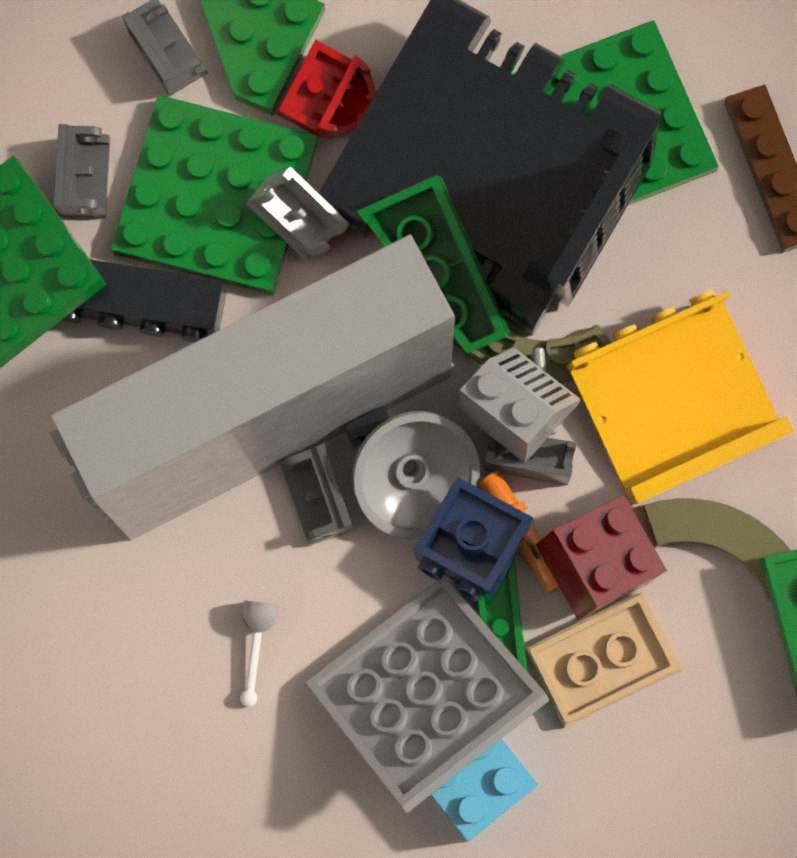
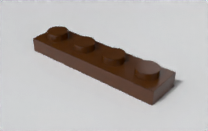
(768, 159)

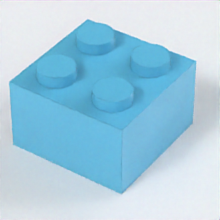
(484, 790)

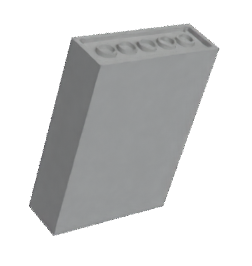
(259, 391)

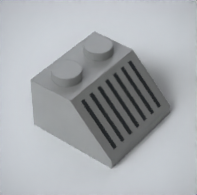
(516, 402)

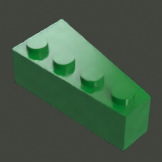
(432, 220)

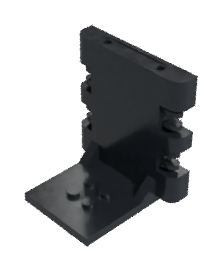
(522, 168)

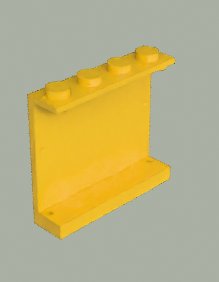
(675, 397)

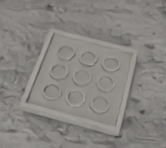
(426, 693)

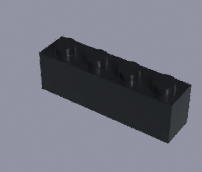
(154, 302)

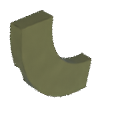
(557, 351)
(715, 525)

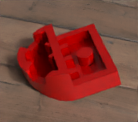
(328, 93)

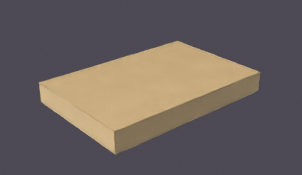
(603, 659)

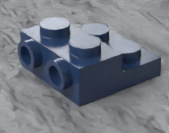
(472, 540)

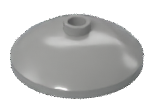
(407, 501)

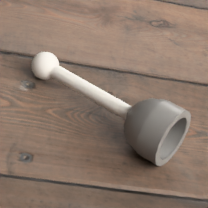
(258, 618)

